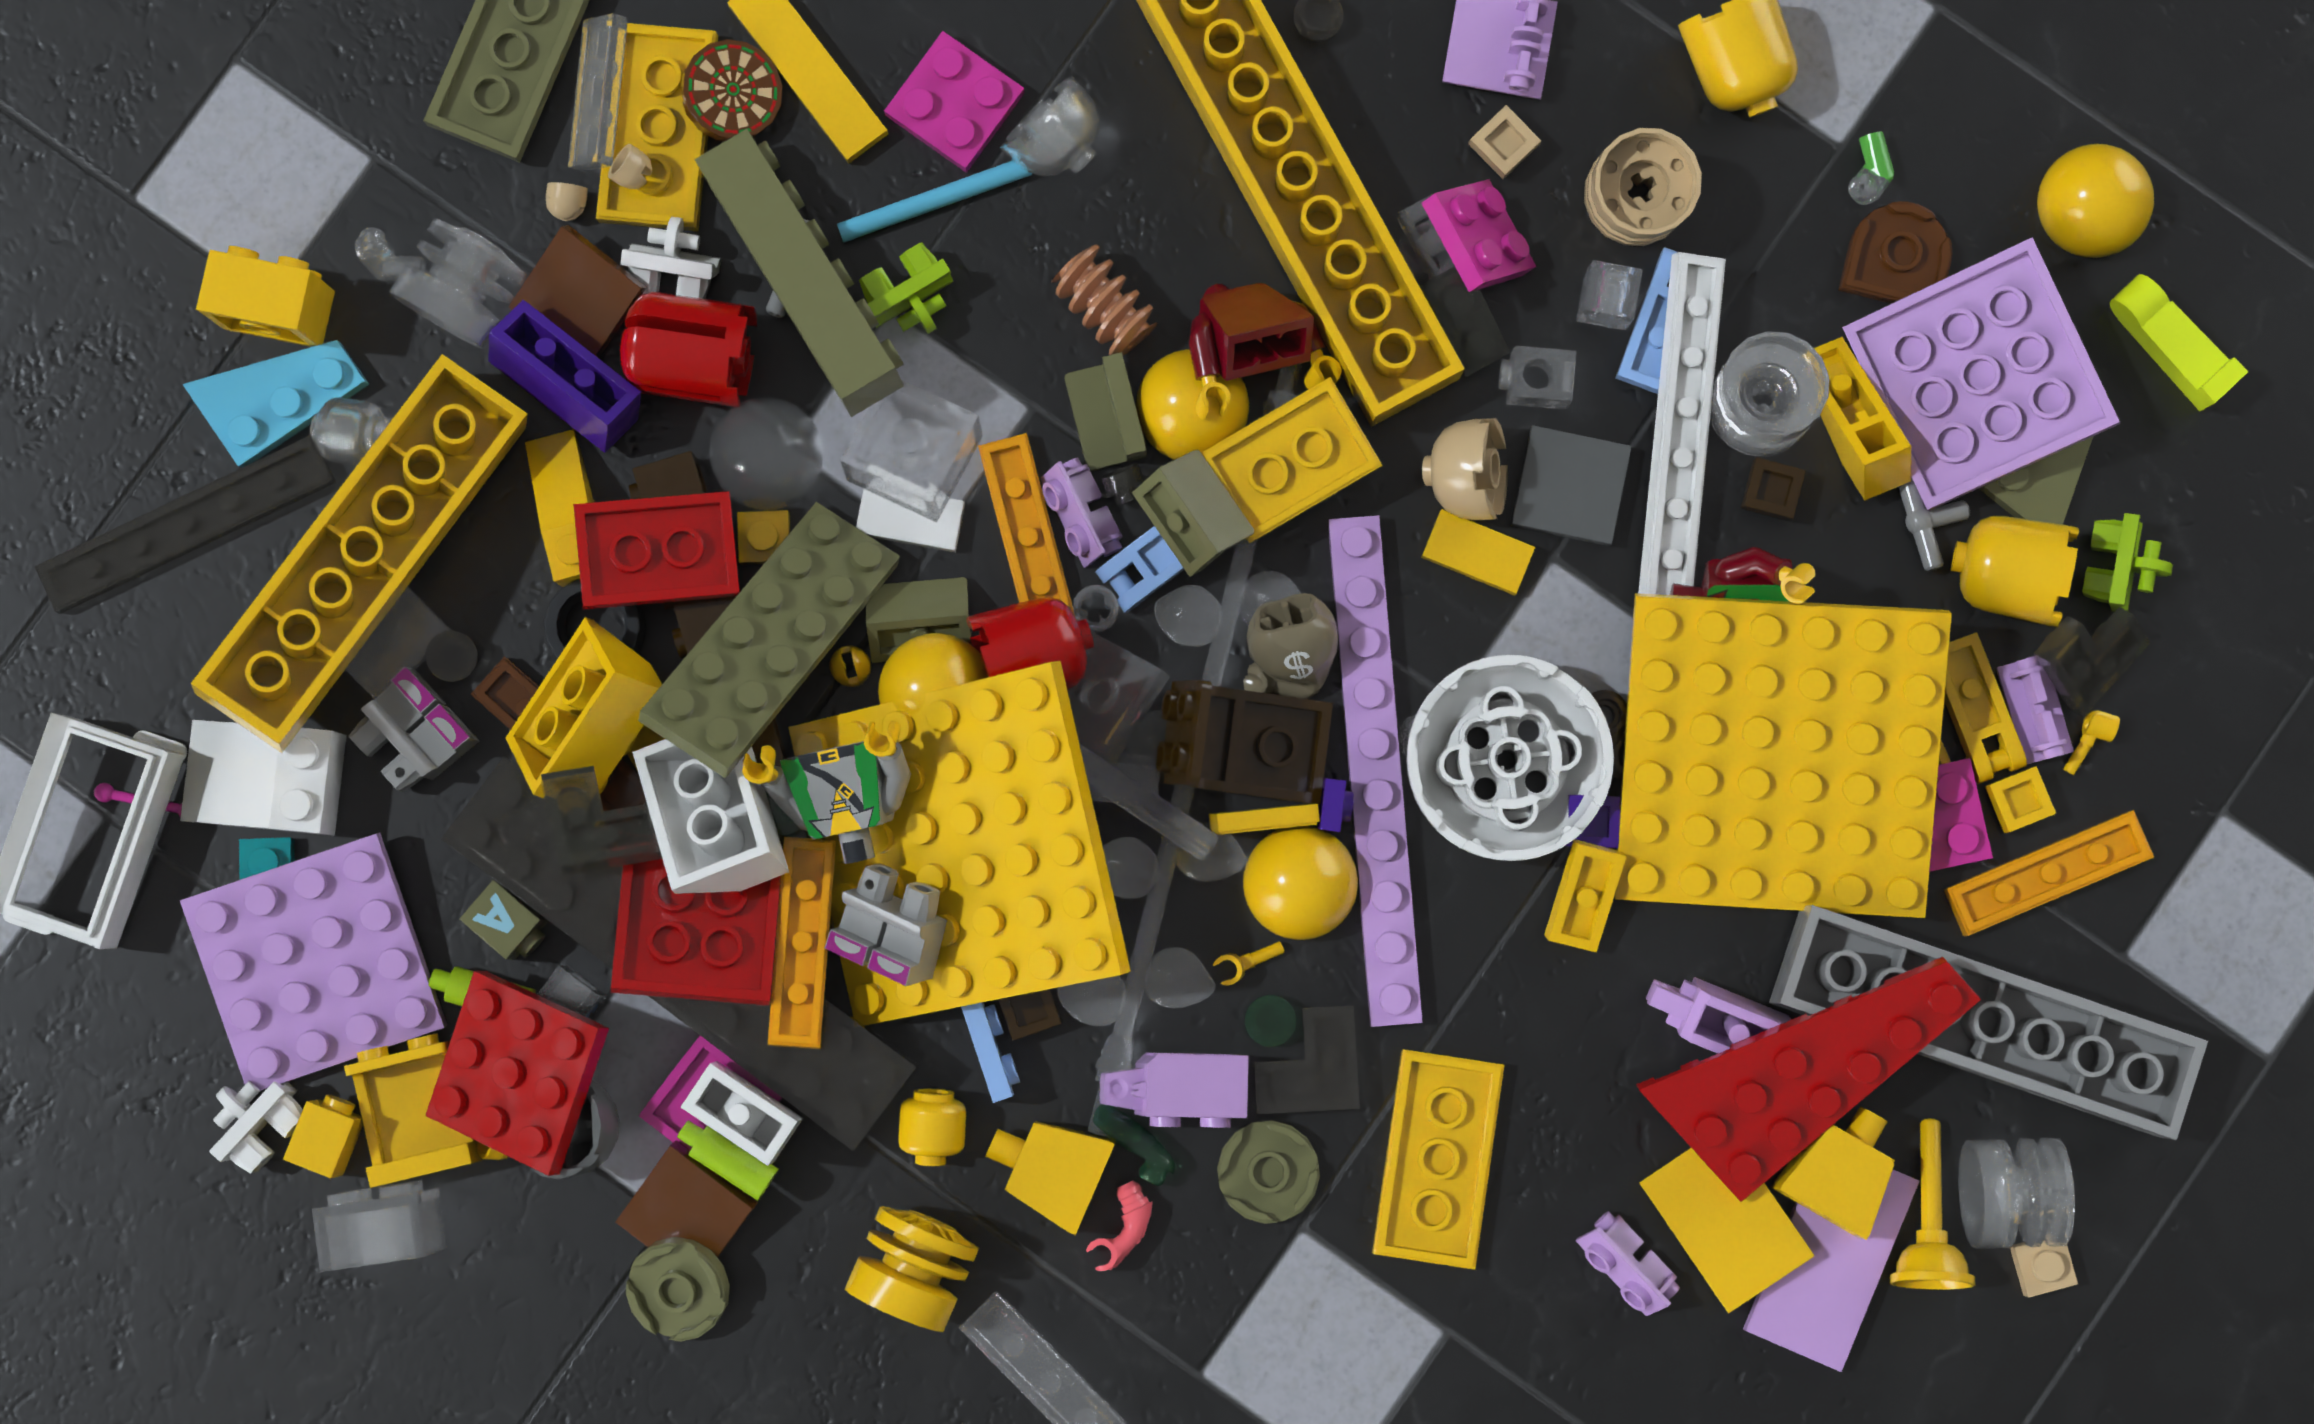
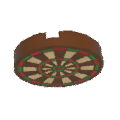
(731, 89)

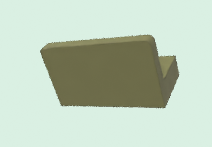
(1106, 414)
(1192, 511)
(916, 609)

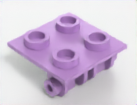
(1500, 45)

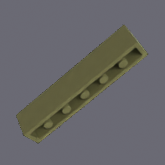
(800, 272)

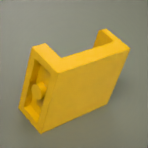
(393, 1106)

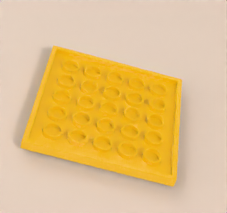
(1782, 754)
(1003, 832)

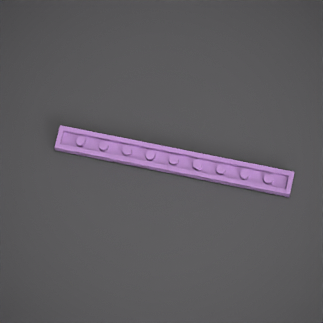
(1374, 771)

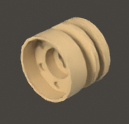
(1641, 158)

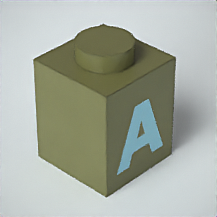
(505, 922)

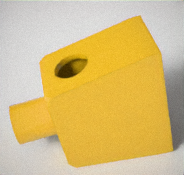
(1053, 1169)
(1841, 1175)

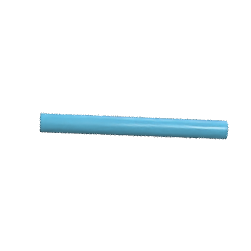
(931, 200)

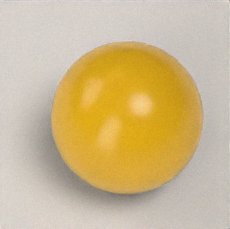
(2095, 200)
(1168, 408)
(925, 666)
(1300, 882)

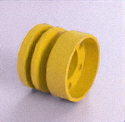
(912, 1268)

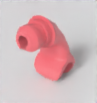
(1136, 1217)

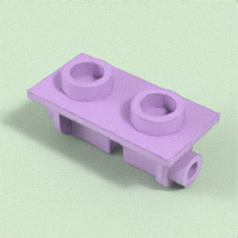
(1068, 491)
(2034, 710)
(1643, 1283)

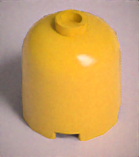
(1742, 55)
(2017, 567)

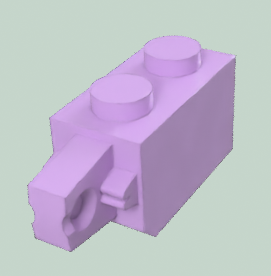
(1711, 1014)
(1181, 1086)

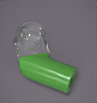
(1876, 172)

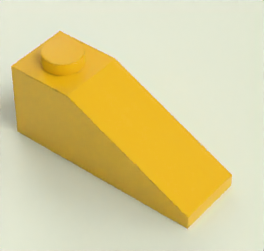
(1862, 426)
(558, 483)

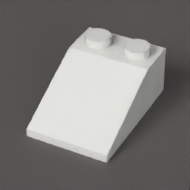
(249, 784)

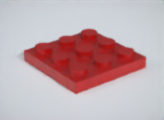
(694, 942)
(517, 1072)

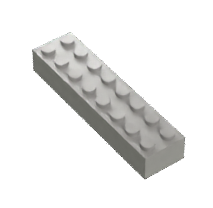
(2017, 1030)

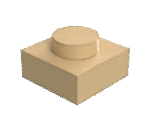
(1504, 142)
(2043, 1268)

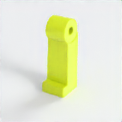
(2175, 342)

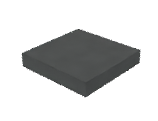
(1571, 485)

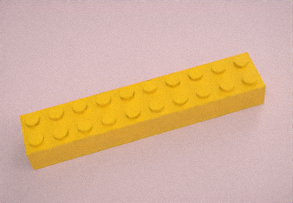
(1307, 200)

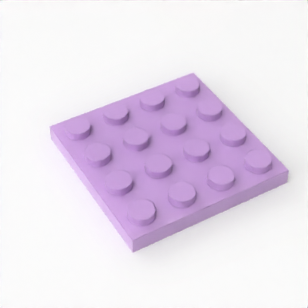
(1982, 373)
(313, 962)

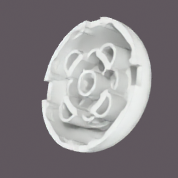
(1570, 751)

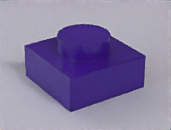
(1335, 805)
(1605, 825)

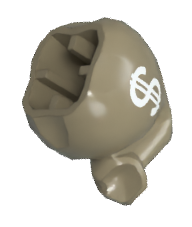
(1291, 646)

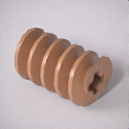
(1103, 302)

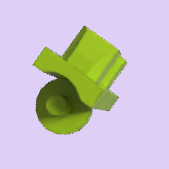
(926, 279)
(2124, 540)

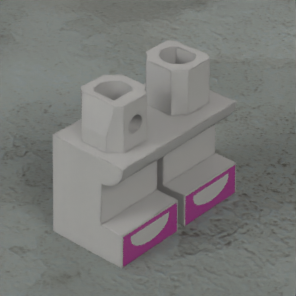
(417, 726)
(889, 932)

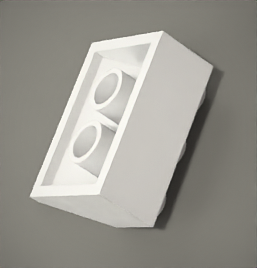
(707, 826)

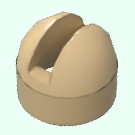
(629, 166)
(565, 200)

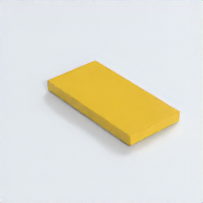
(657, 124)
(1438, 1159)

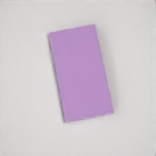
(1826, 1298)

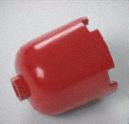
(1031, 636)

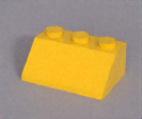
(584, 708)

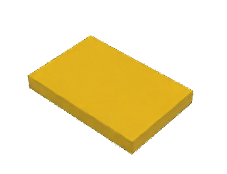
(1293, 458)
(1731, 1242)

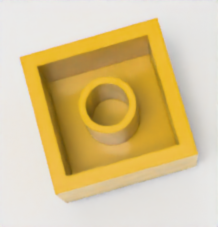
(265, 297)

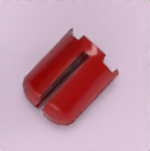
(688, 348)

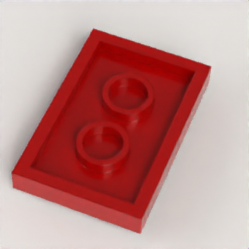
(656, 550)

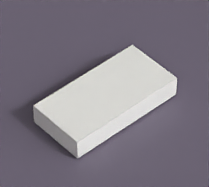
(892, 522)

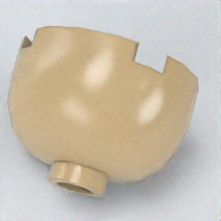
(1468, 469)

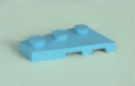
(275, 398)

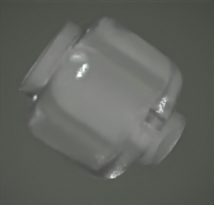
(347, 429)

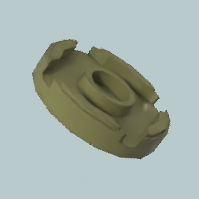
(1268, 1171)
(677, 1288)

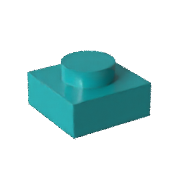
(264, 854)

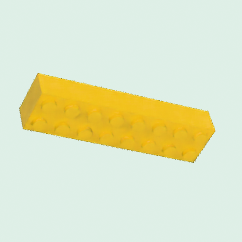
(360, 554)

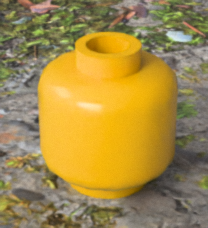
(932, 1126)

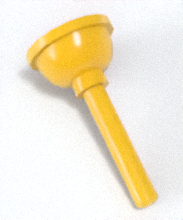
(1931, 1261)

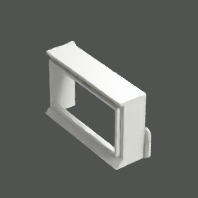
(135, 842)

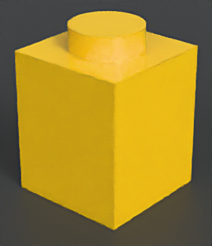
(325, 1136)

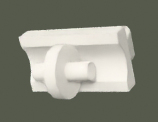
(692, 269)
(241, 1140)

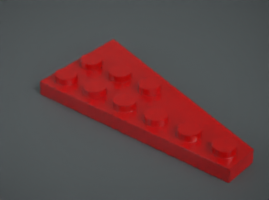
(1791, 1083)

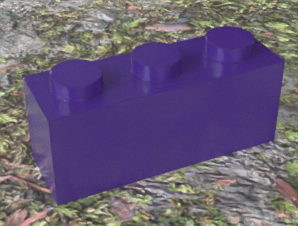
(564, 376)

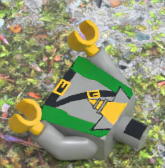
(838, 788)

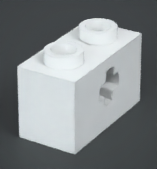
(741, 1112)

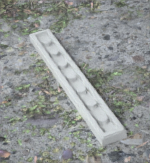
(1682, 422)

